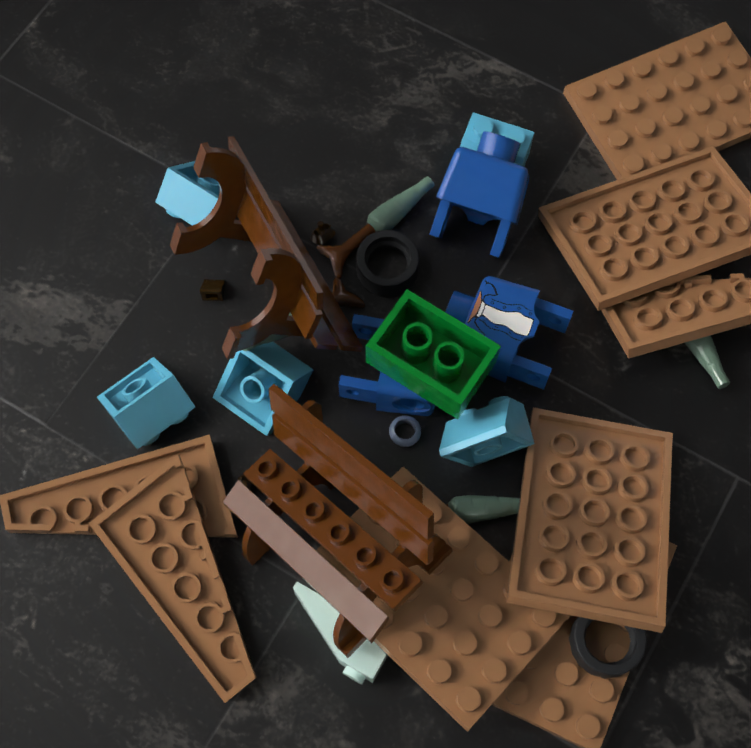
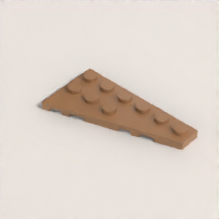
(680, 313)
(77, 499)
(169, 558)

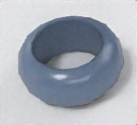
(405, 442)

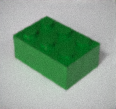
(432, 353)

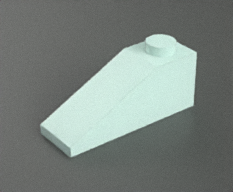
(365, 661)

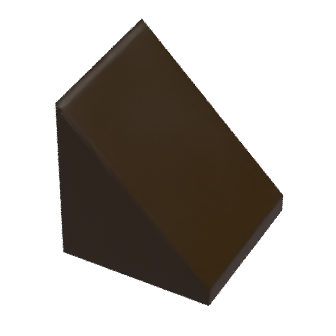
(212, 290)

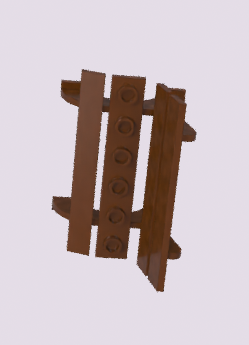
(280, 257)
(338, 465)

